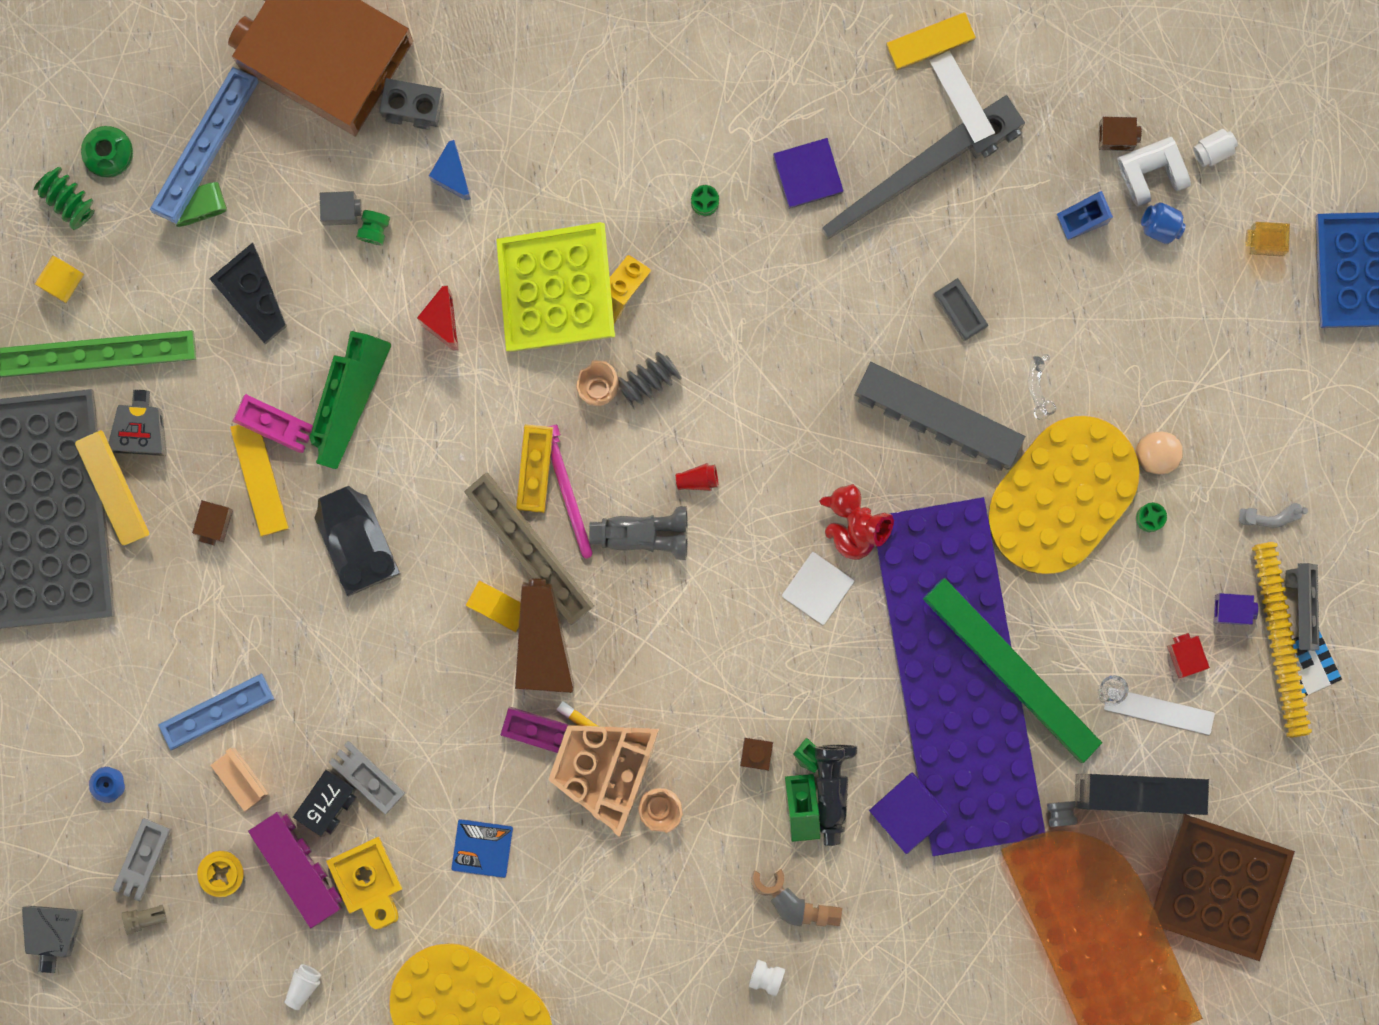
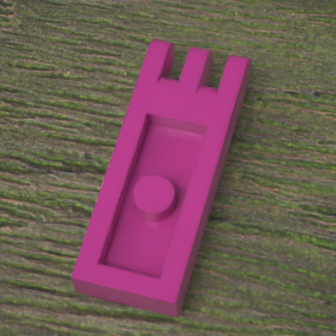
(272, 423)

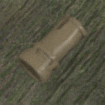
(136, 920)

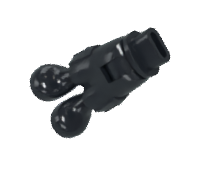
(832, 790)

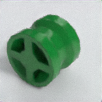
(704, 195)
(1155, 514)

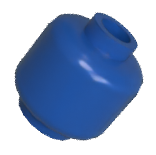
(1163, 223)

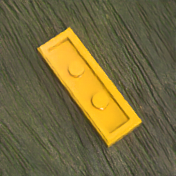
(930, 41)
(534, 468)

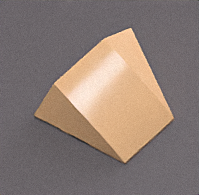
(604, 769)

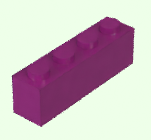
(295, 868)

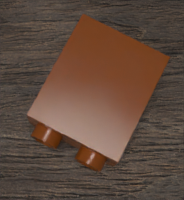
(323, 54)

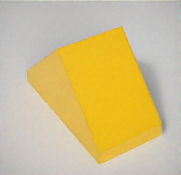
(495, 605)

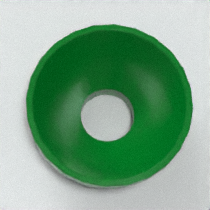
(116, 161)

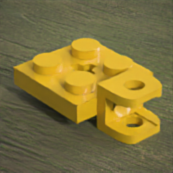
(368, 896)

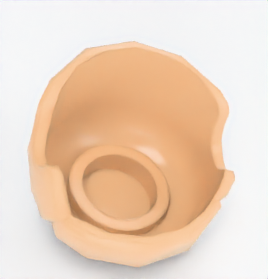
(597, 383)
(1159, 452)
(660, 810)

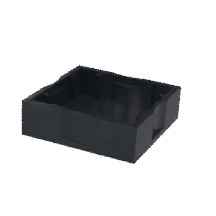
(1142, 794)

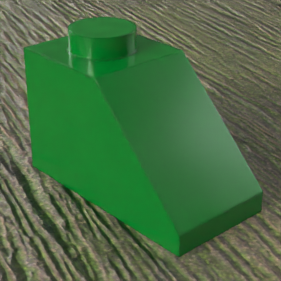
(802, 807)

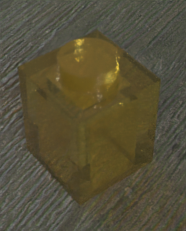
(1268, 238)

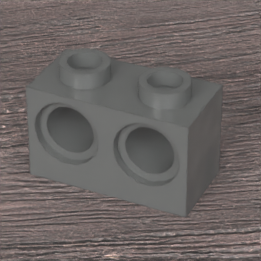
(413, 95)

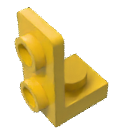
(625, 282)

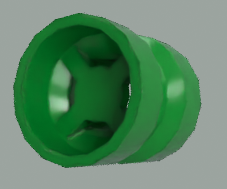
(373, 227)

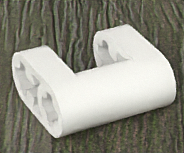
(1150, 158)

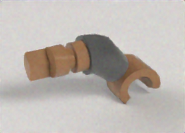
(793, 909)

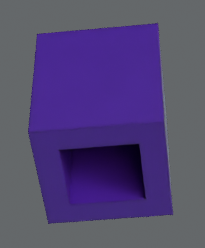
(1235, 609)

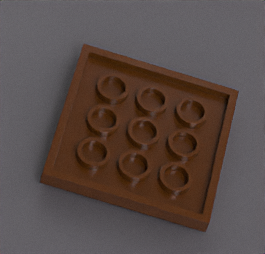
(1222, 887)

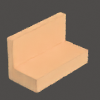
(239, 779)

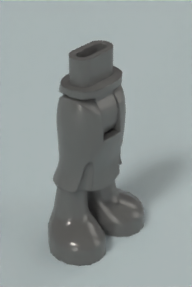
(641, 533)

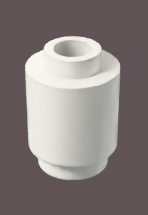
(1215, 148)

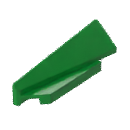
(346, 395)

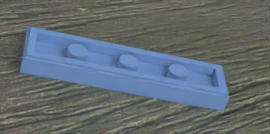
(216, 711)

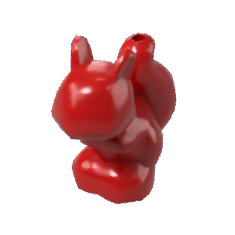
(863, 529)

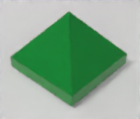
(806, 755)

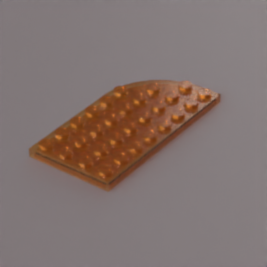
(1100, 931)

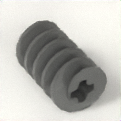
(648, 378)

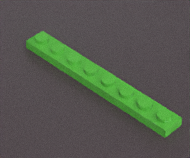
(97, 353)

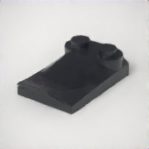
(354, 540)

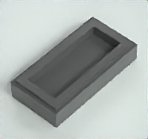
(960, 309)

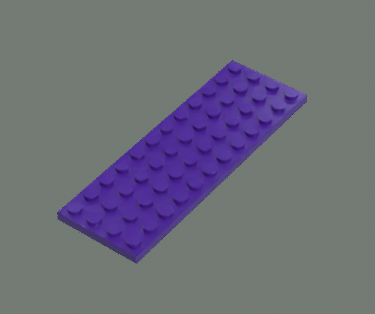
(959, 714)

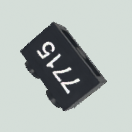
(325, 803)

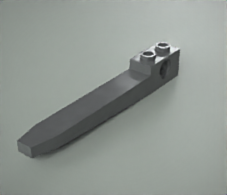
(936, 156)

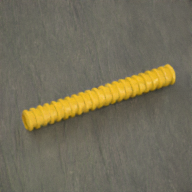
(1281, 639)

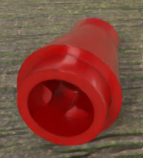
(698, 478)

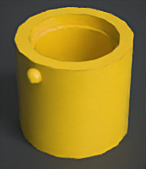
(59, 279)

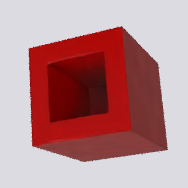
(1187, 655)

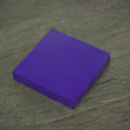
(808, 173)
(909, 813)

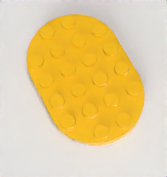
(1063, 495)
(461, 988)

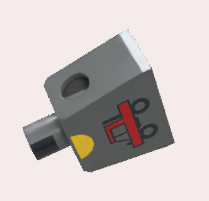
(138, 428)

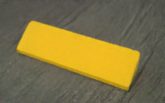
(112, 488)

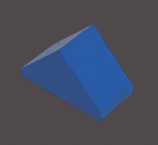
(449, 172)
(1085, 216)

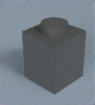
(339, 208)

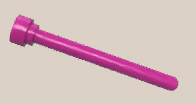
(568, 496)

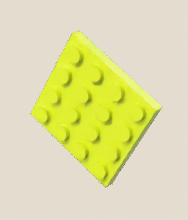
(555, 287)

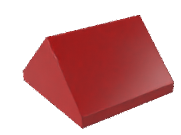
(439, 318)

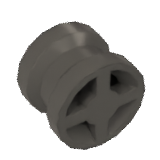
(1062, 813)

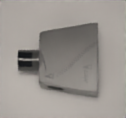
(50, 933)

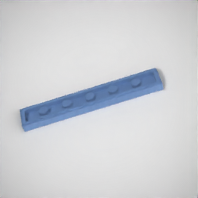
(204, 145)

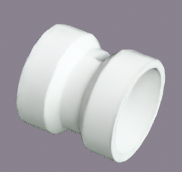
(766, 978)

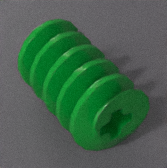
(64, 198)

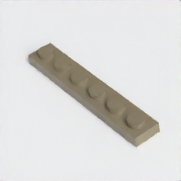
(528, 546)

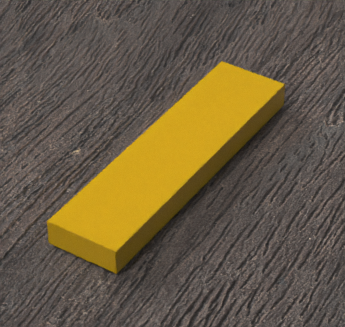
(259, 480)

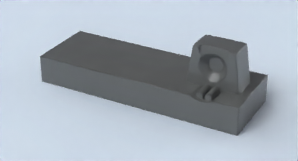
(1306, 581)

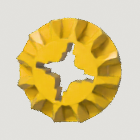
(207, 871)

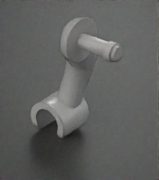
(1289, 514)

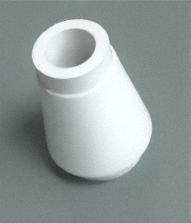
(302, 985)

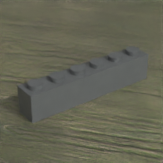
(939, 416)

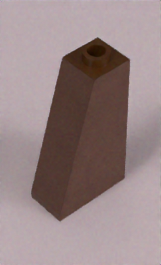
(541, 644)

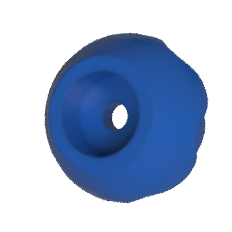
(115, 788)

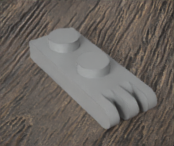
(368, 778)
(142, 858)

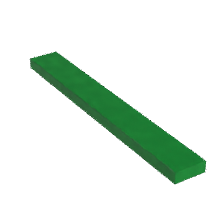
(1012, 670)

